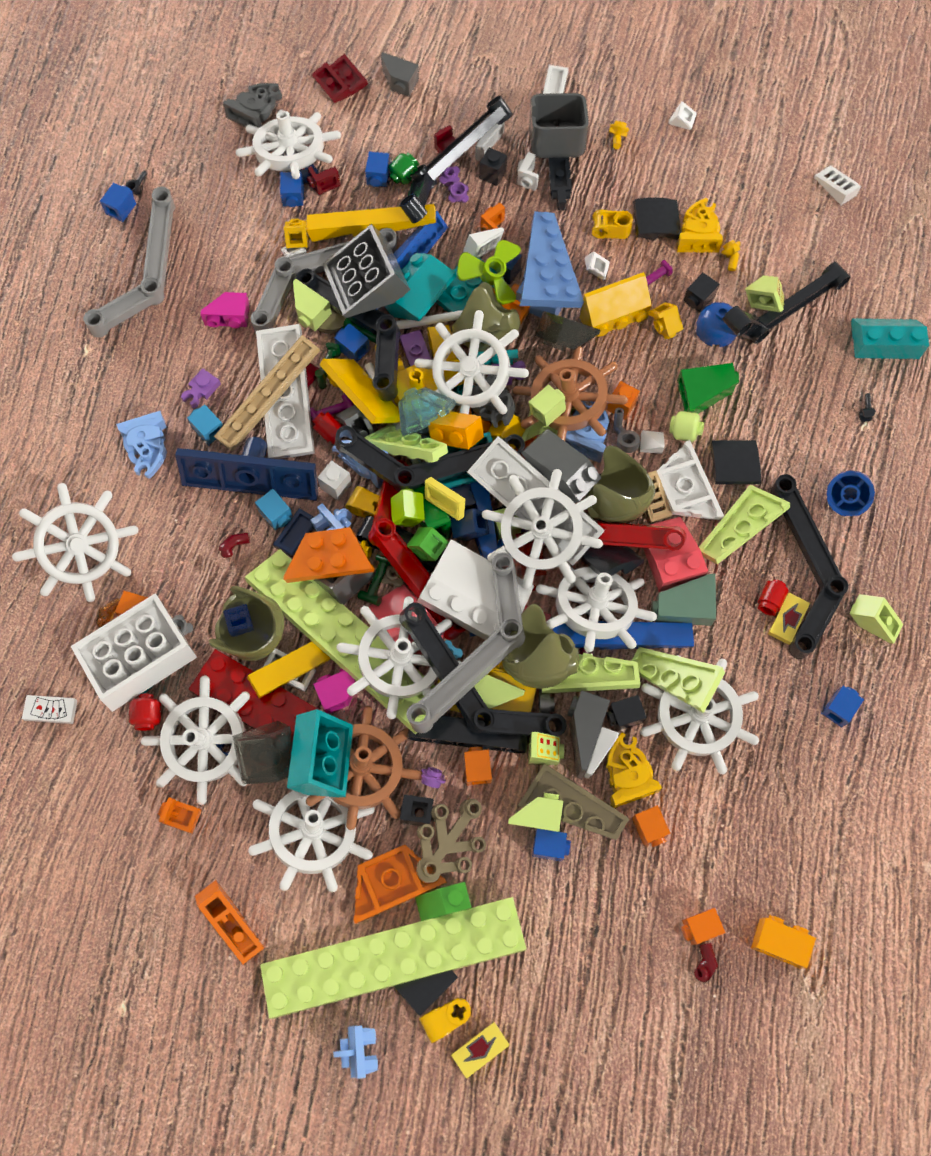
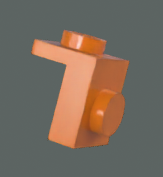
(492, 217)
(179, 815)

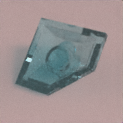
(421, 408)

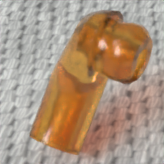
(106, 613)

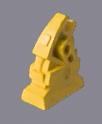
(700, 229)
(629, 777)

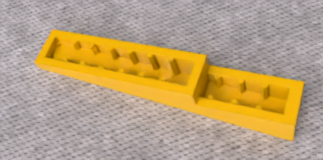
(354, 222)

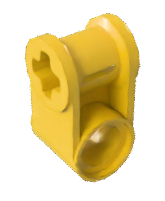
(613, 225)
(362, 502)
(440, 1020)

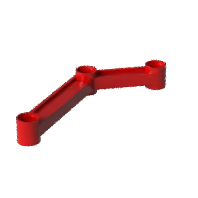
(640, 535)
(399, 554)

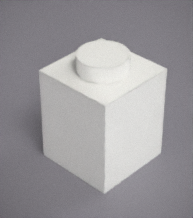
(334, 480)

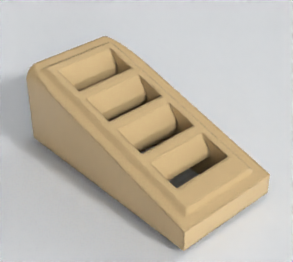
(663, 502)

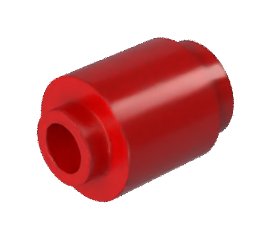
(326, 426)
(772, 597)

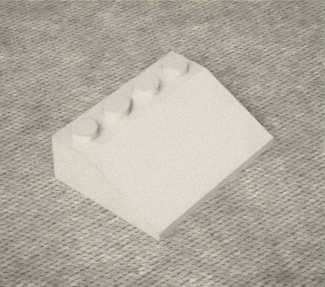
(465, 591)
(133, 652)

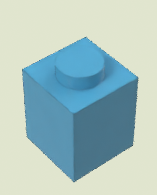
(205, 423)
(274, 509)

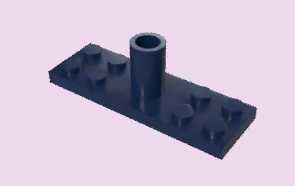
(247, 472)

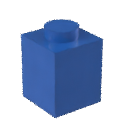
(377, 169)
(291, 190)
(118, 202)
(352, 343)
(843, 706)
(550, 845)

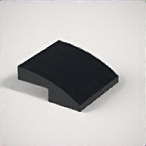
(656, 218)
(735, 462)
(612, 559)
(425, 991)

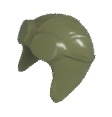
(496, 318)
(623, 489)
(267, 622)
(544, 656)

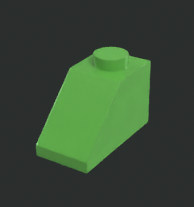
(443, 901)

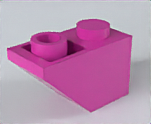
(227, 310)
(333, 691)

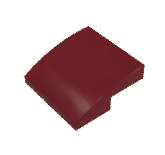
(340, 79)

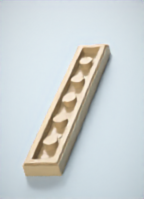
(267, 393)

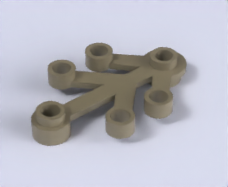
(446, 842)

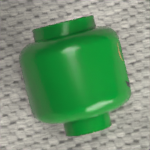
(402, 167)

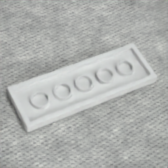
(289, 419)
(493, 473)

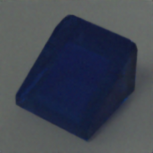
(238, 620)

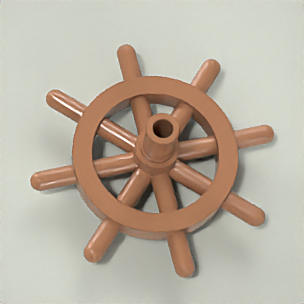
(564, 377)
(362, 766)

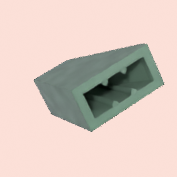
(688, 602)

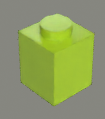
(407, 508)

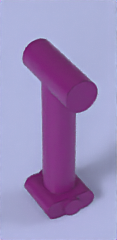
(664, 269)
(334, 408)

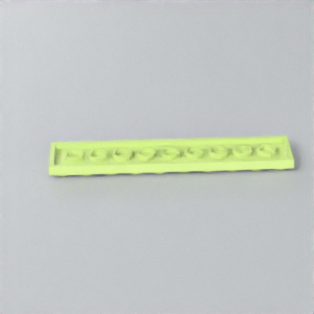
(325, 623)
(391, 957)

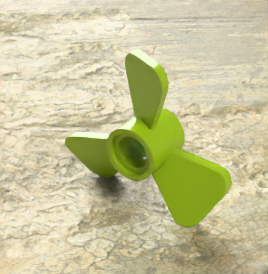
(472, 267)

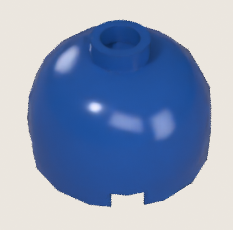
(712, 328)
(850, 493)

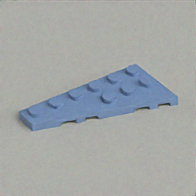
(548, 269)

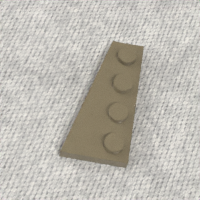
(579, 805)

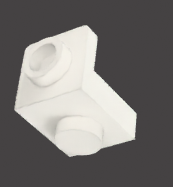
(526, 177)

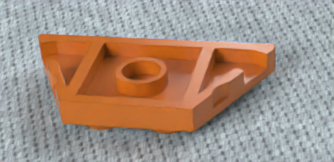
(327, 556)
(389, 882)

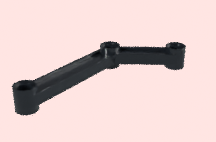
(425, 177)
(374, 321)
(758, 328)
(390, 469)
(820, 563)
(471, 704)

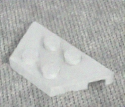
(688, 486)

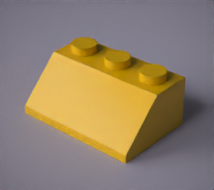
(617, 304)

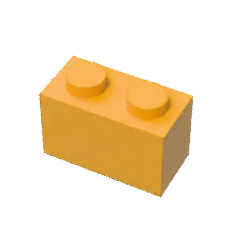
(457, 429)
(783, 942)

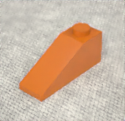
(228, 922)

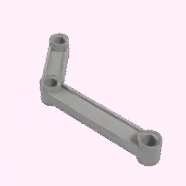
(153, 275)
(281, 280)
(484, 658)

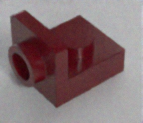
(443, 139)
(323, 181)

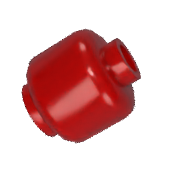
(145, 712)

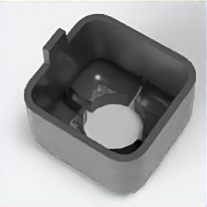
(558, 125)

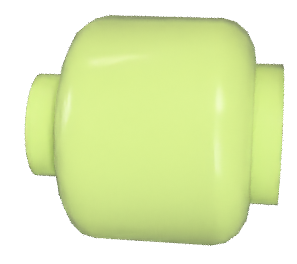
(686, 426)

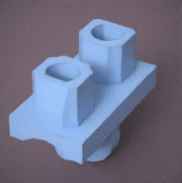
(327, 519)
(359, 1064)

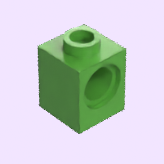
(427, 544)

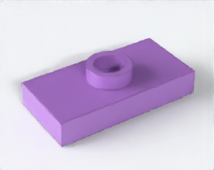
(414, 347)

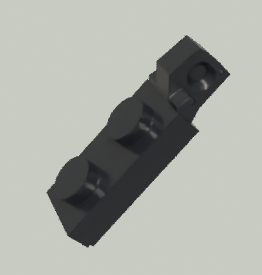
(560, 180)

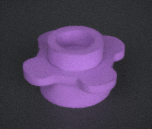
(450, 176)
(456, 188)
(432, 777)

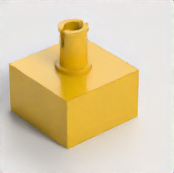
(414, 377)

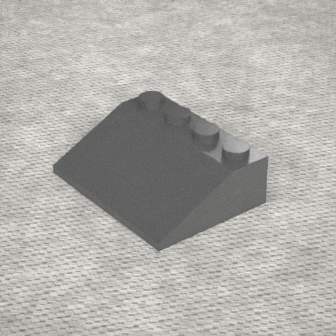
(365, 274)

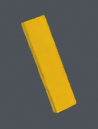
(287, 669)

